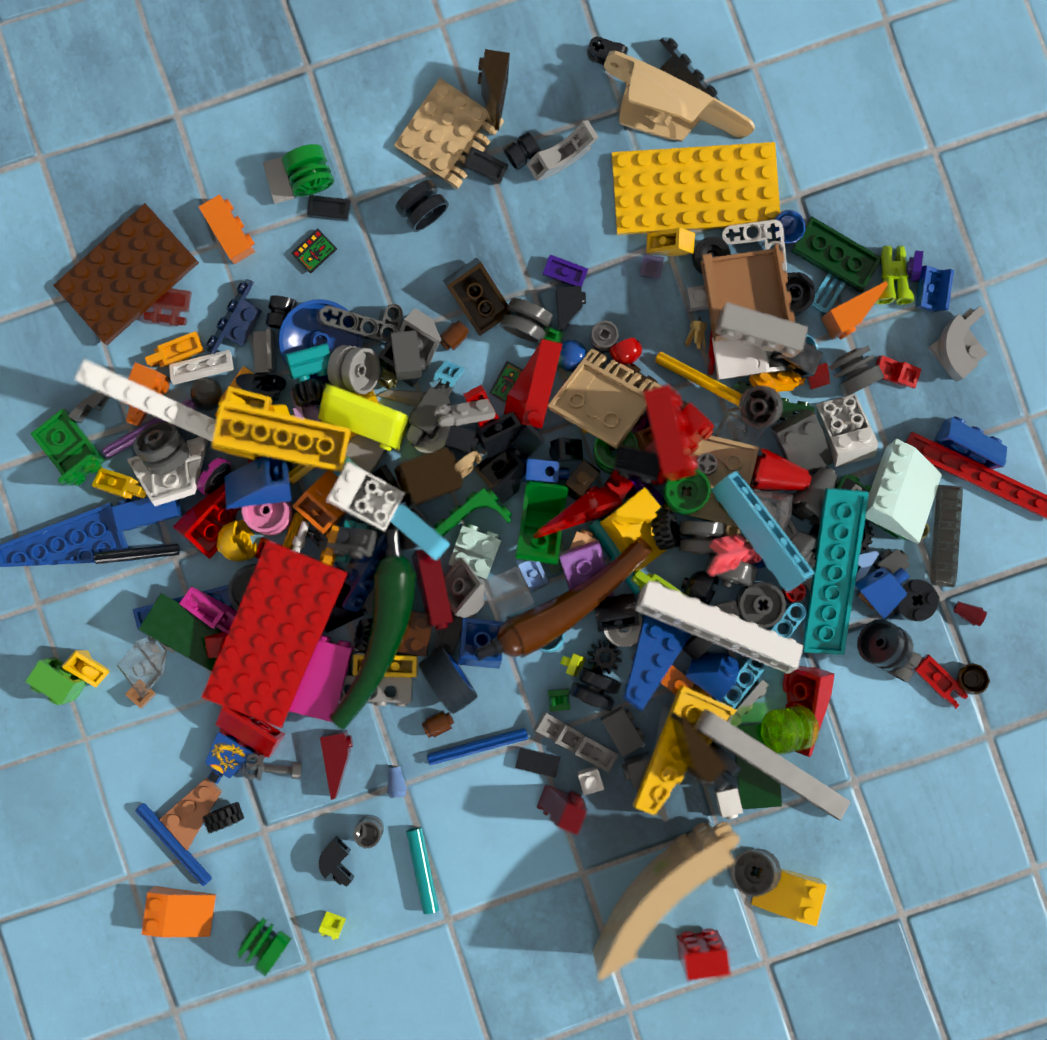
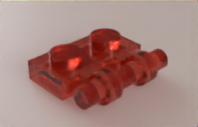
(174, 300)

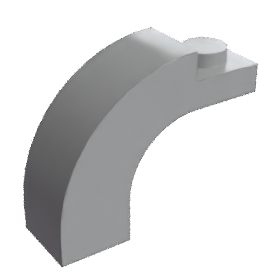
(555, 159)
(952, 348)

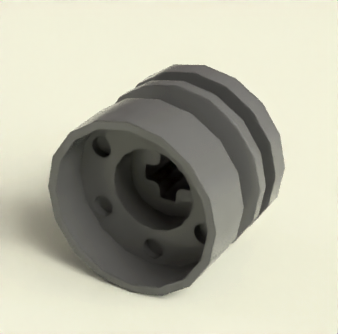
(856, 371)
(745, 878)

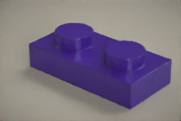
(915, 266)
(565, 271)

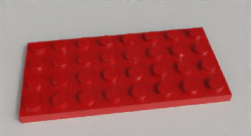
(274, 634)

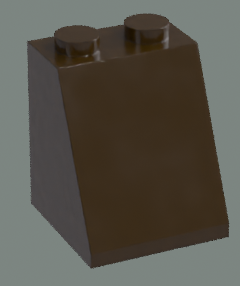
(428, 477)

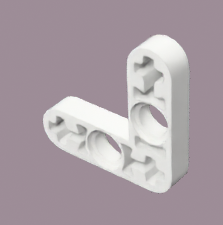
(763, 234)

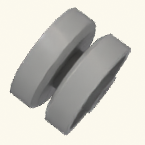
(354, 369)

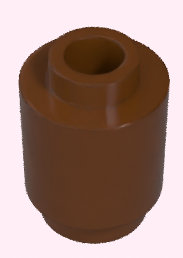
(454, 335)
(438, 724)

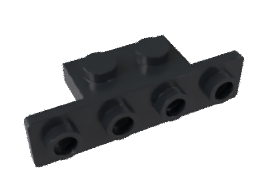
(679, 67)

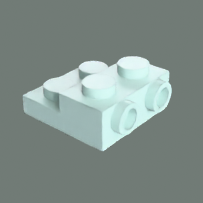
(477, 549)

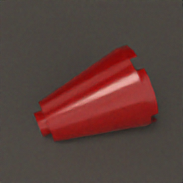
(778, 473)

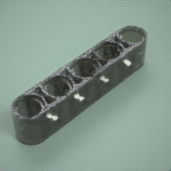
(946, 536)

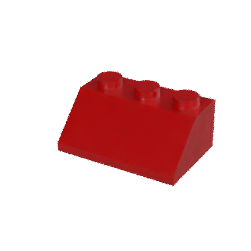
(250, 731)

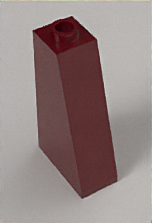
(432, 589)

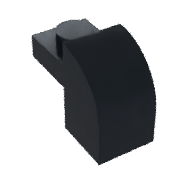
(331, 860)

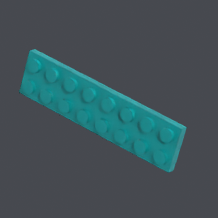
(835, 571)

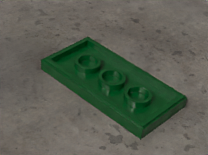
(836, 254)
(179, 630)
(754, 786)

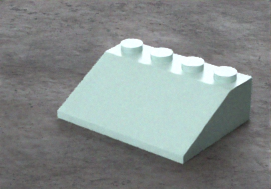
(903, 491)

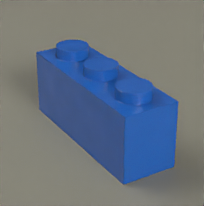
(142, 512)

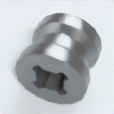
(707, 460)

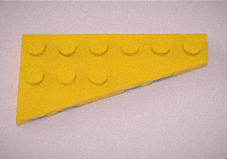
(666, 763)

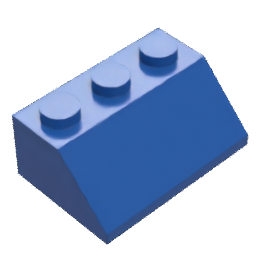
(972, 443)

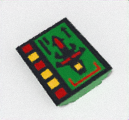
(314, 251)
(505, 381)

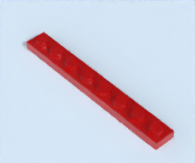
(980, 475)

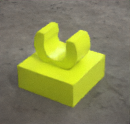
(573, 663)
(332, 925)

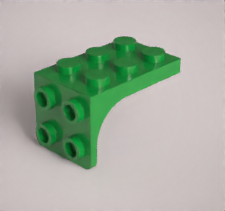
(68, 448)
(475, 500)
(540, 506)

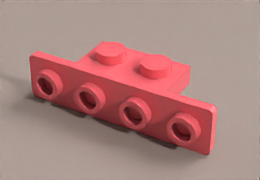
(731, 552)

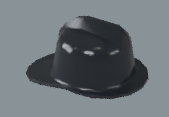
(265, 385)

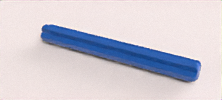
(477, 746)
(173, 844)

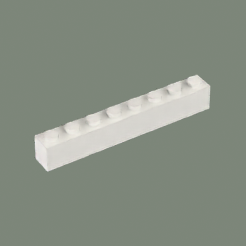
(145, 399)
(719, 627)

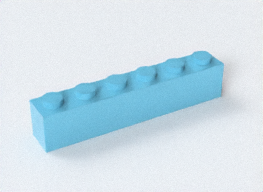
(762, 531)

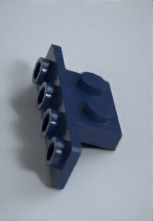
(237, 321)
(361, 575)

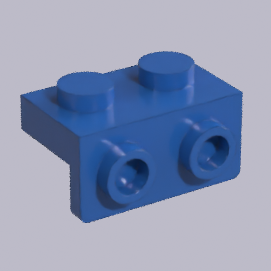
(934, 289)

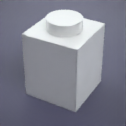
(590, 780)
(728, 802)

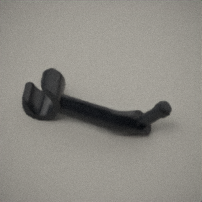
(317, 537)

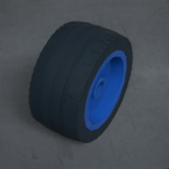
(447, 680)

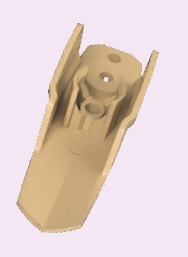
(667, 105)

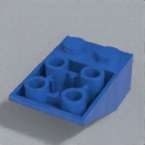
(258, 483)

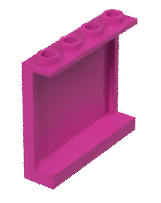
(323, 679)

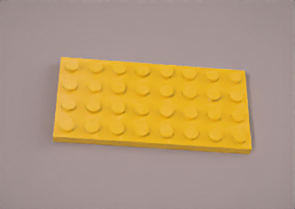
(694, 187)

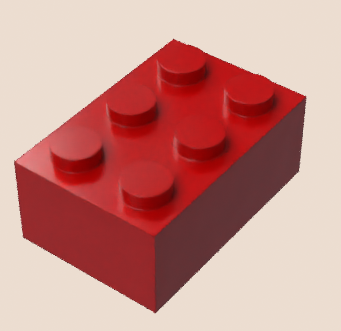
(703, 954)

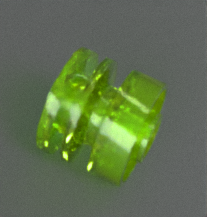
(789, 729)

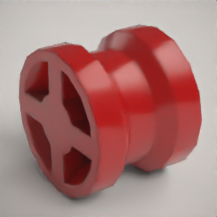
(797, 593)

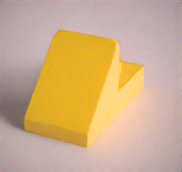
(85, 667)

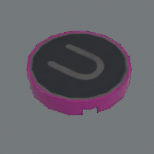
(214, 477)

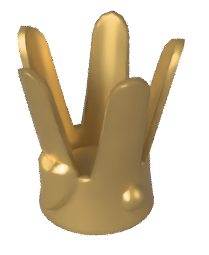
(697, 328)

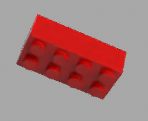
(698, 428)
(670, 432)

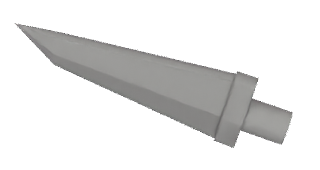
(407, 397)

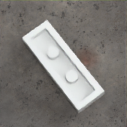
(201, 367)

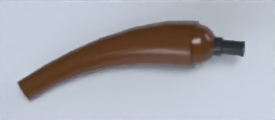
(548, 621)

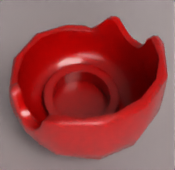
(626, 351)

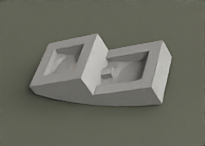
(278, 181)

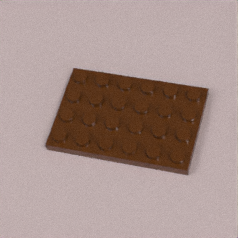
(126, 274)

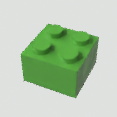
(55, 682)

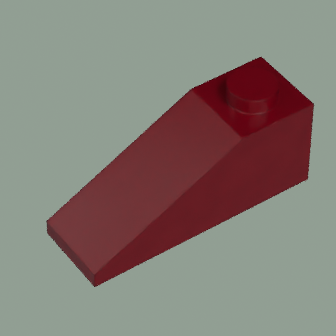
(336, 752)

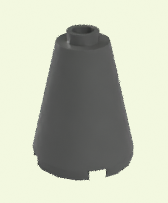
(810, 501)

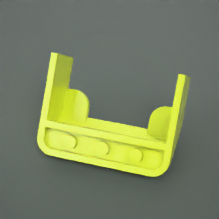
(363, 417)

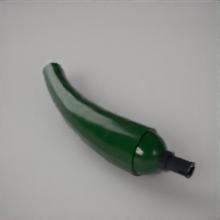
(391, 613)

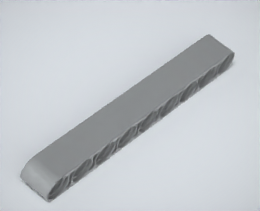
(771, 764)

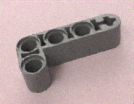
(357, 322)

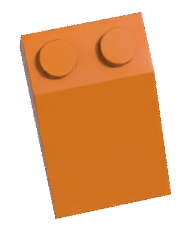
(843, 319)
(178, 913)

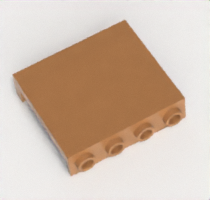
(749, 281)

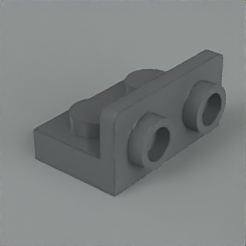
(354, 542)

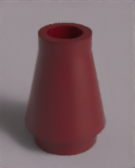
(972, 614)

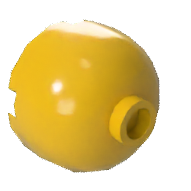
(235, 541)

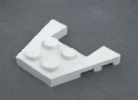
(177, 483)

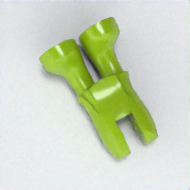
(892, 272)

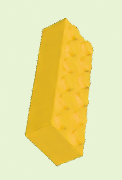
(281, 437)

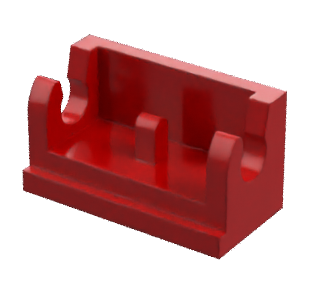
(618, 485)

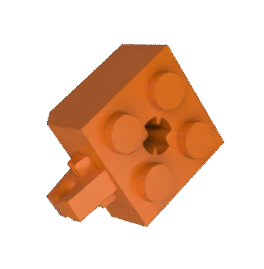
(151, 380)

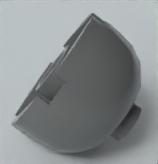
(761, 406)

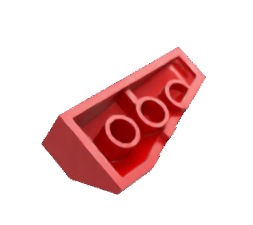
(532, 389)
(591, 506)
(205, 520)
(811, 689)

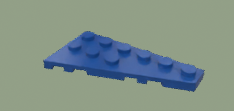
(66, 541)
(655, 653)

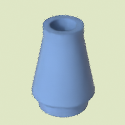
(396, 783)

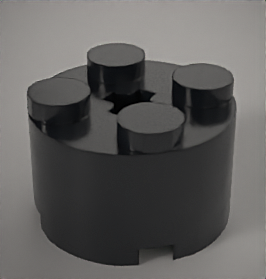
(804, 292)
(925, 604)

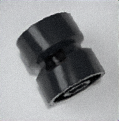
(519, 152)
(279, 307)

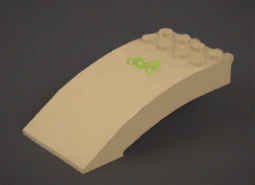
(659, 889)

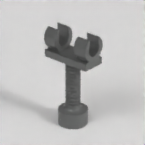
(259, 767)

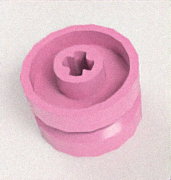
(269, 523)

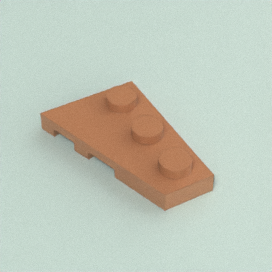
(186, 816)

